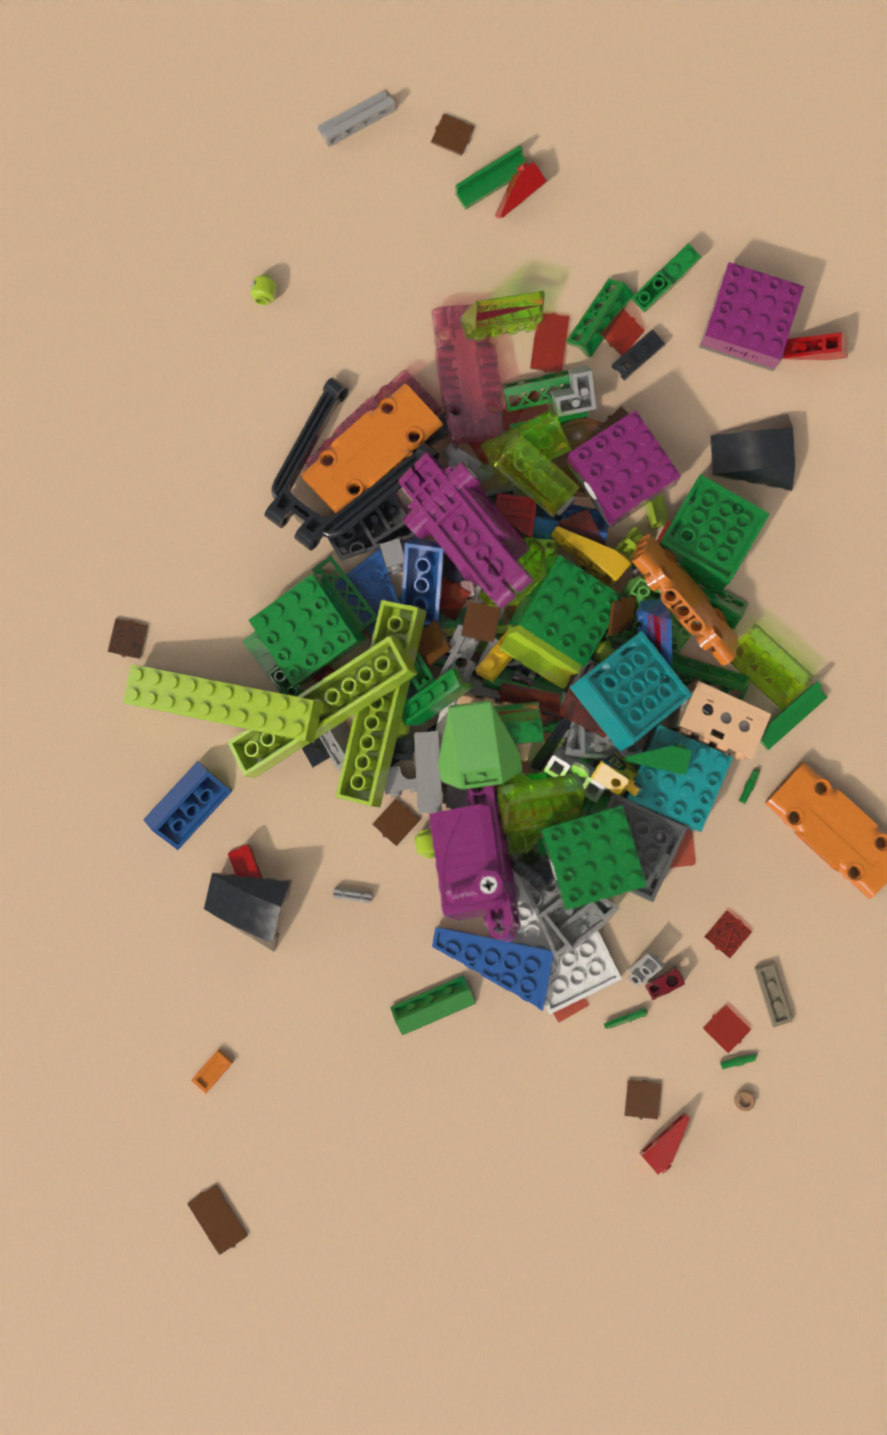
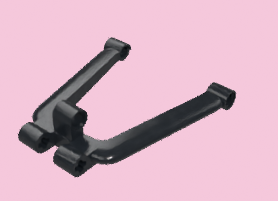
(314, 525)

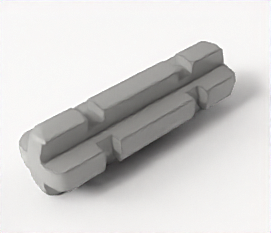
(353, 895)

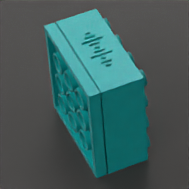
(631, 691)
(681, 797)

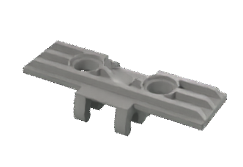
(464, 648)

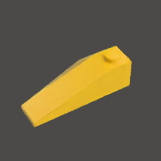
(598, 559)

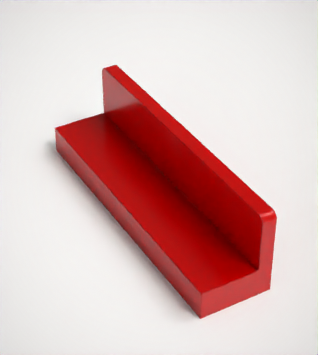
(244, 862)

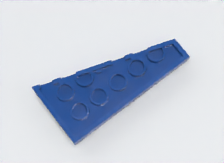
(372, 583)
(510, 965)

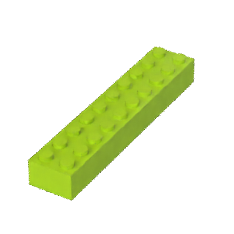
(341, 696)
(223, 703)
(377, 725)

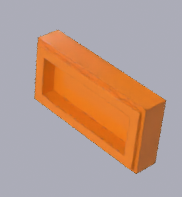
(212, 1071)

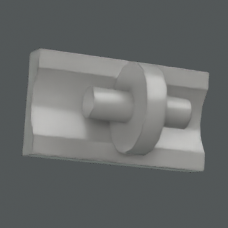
(645, 968)

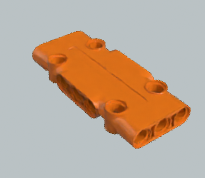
(371, 448)
(668, 576)
(833, 828)

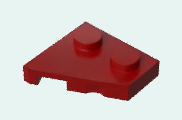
(518, 512)

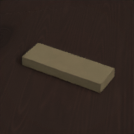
(773, 994)

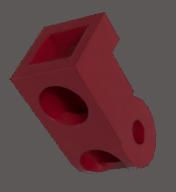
(665, 983)

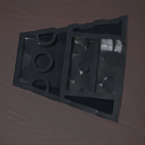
(756, 453)
(376, 528)
(248, 904)

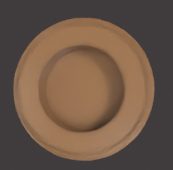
(744, 1100)

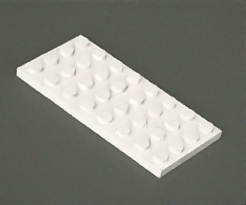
(575, 973)

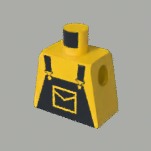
(617, 775)

